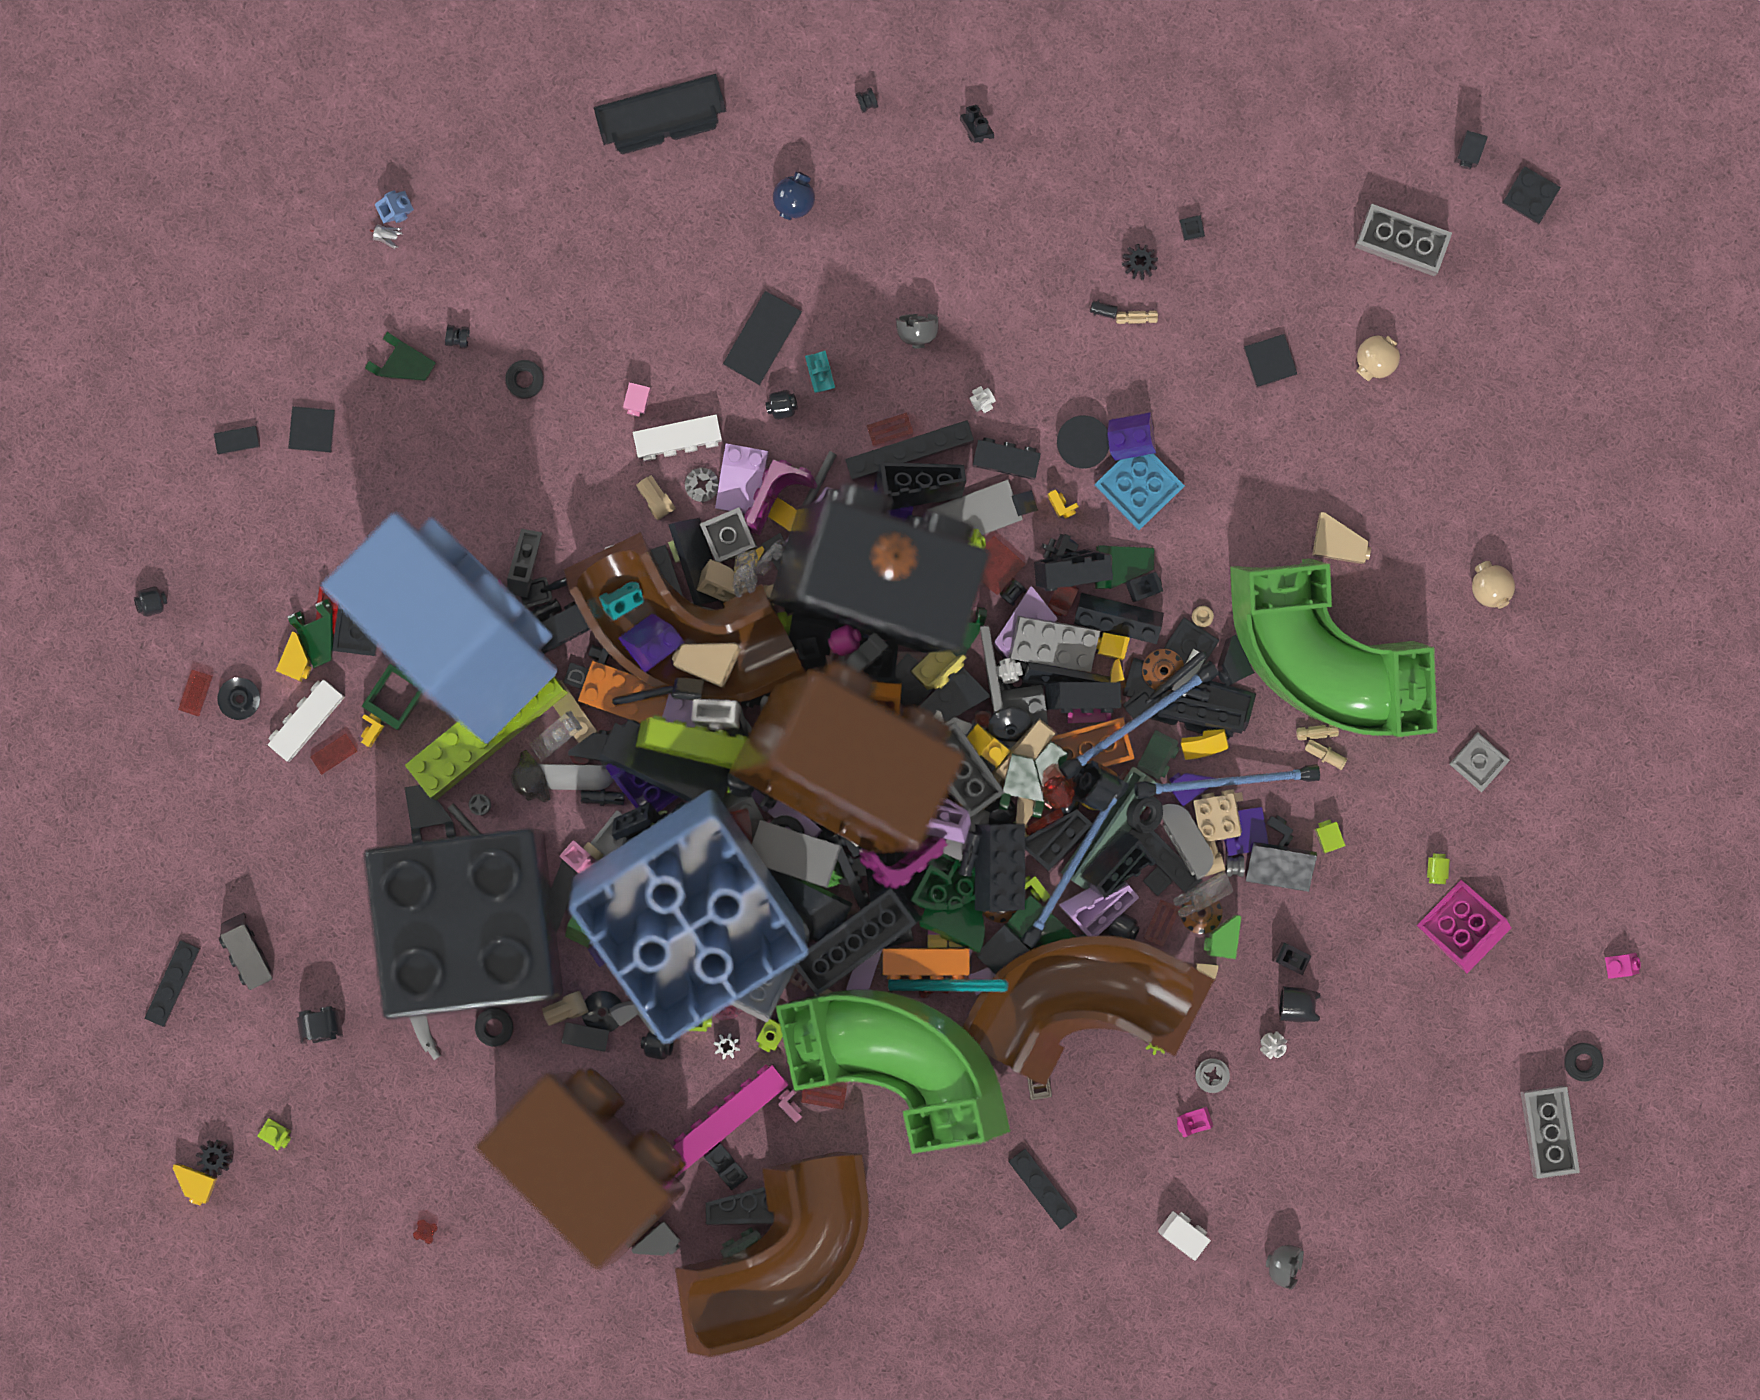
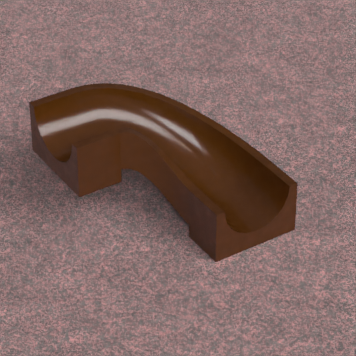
(748, 621)
(1084, 987)
(792, 1269)

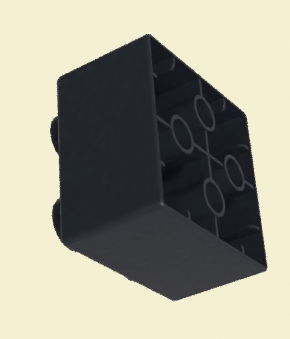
(833, 575)
(463, 923)

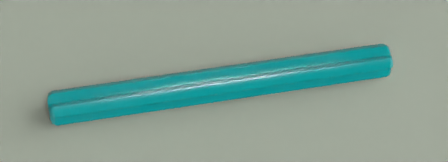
(946, 985)

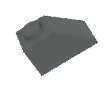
(658, 1242)

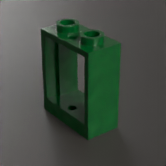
(380, 713)

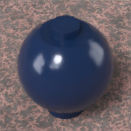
(794, 196)

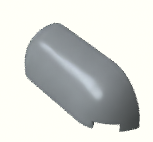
(576, 776)
(1187, 840)

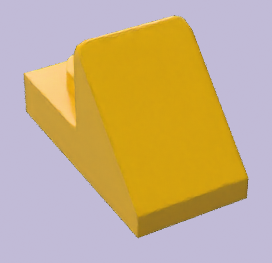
(987, 745)

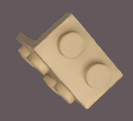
(1218, 815)

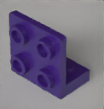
(1252, 830)

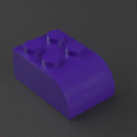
(640, 791)

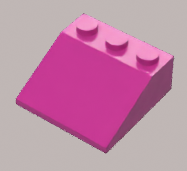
(1464, 926)

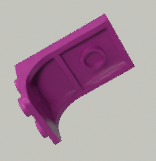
(774, 481)
(902, 870)

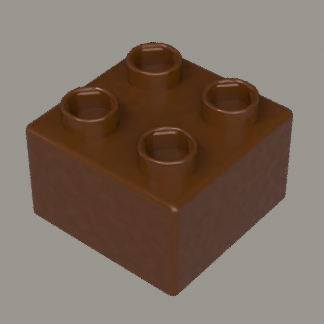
(850, 759)
(584, 1164)

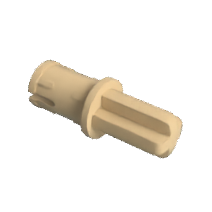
(1325, 754)

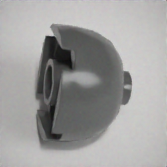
(917, 329)
(1284, 1265)

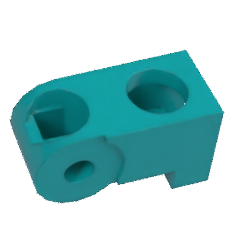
(622, 600)

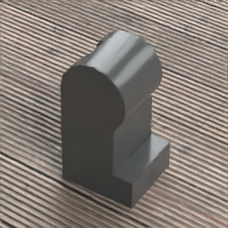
(867, 653)

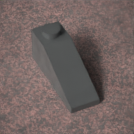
(523, 563)

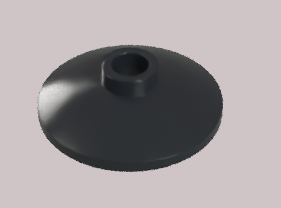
(227, 698)
(1009, 724)
(599, 1000)

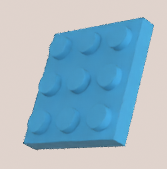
(1139, 487)

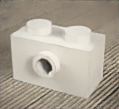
(716, 714)
(1183, 1235)

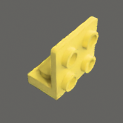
(936, 667)

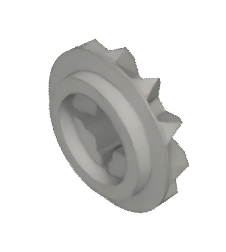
(711, 487)
(1221, 1070)

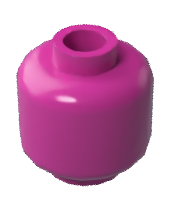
(845, 640)

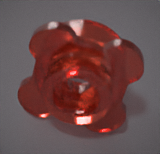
(419, 1234)

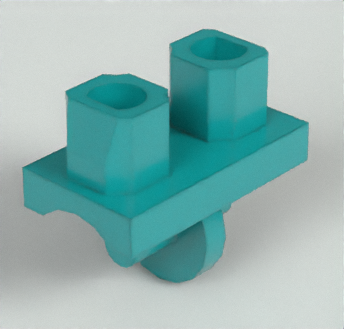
(820, 372)

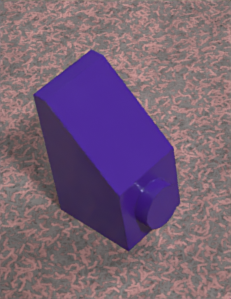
(1186, 796)

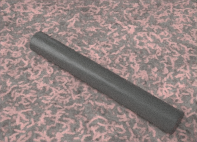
(820, 477)
(463, 820)

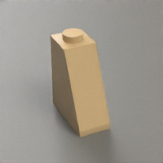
(1339, 542)
(708, 661)

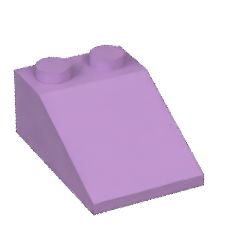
(740, 477)

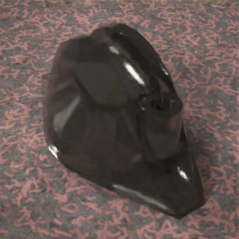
(529, 779)

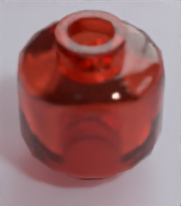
(1058, 792)

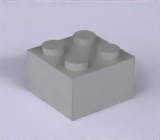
(728, 535)

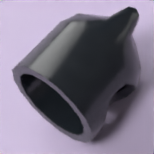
(1298, 1005)

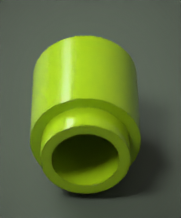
(1438, 869)

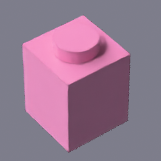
(636, 399)

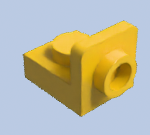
(1058, 502)
(371, 733)

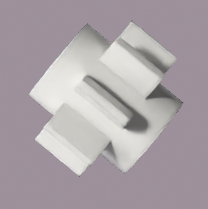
(982, 399)
(1009, 670)
(1273, 1045)
(721, 1049)

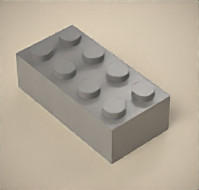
(1403, 240)
(1550, 1132)

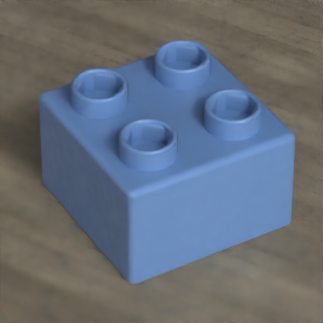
(445, 622)
(688, 916)

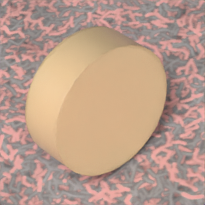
(1202, 616)
(595, 853)

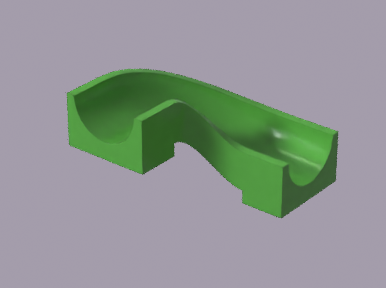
(1318, 667)
(905, 1049)

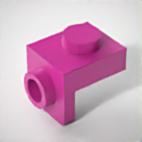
(1623, 965)
(1194, 1121)

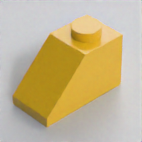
(1112, 646)
(294, 659)
(194, 1184)

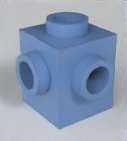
(397, 203)

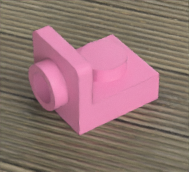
(577, 857)
(791, 1109)

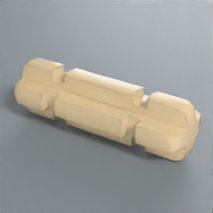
(1136, 317)
(1317, 732)

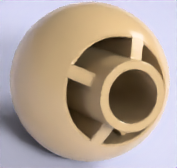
(1377, 357)
(1493, 585)

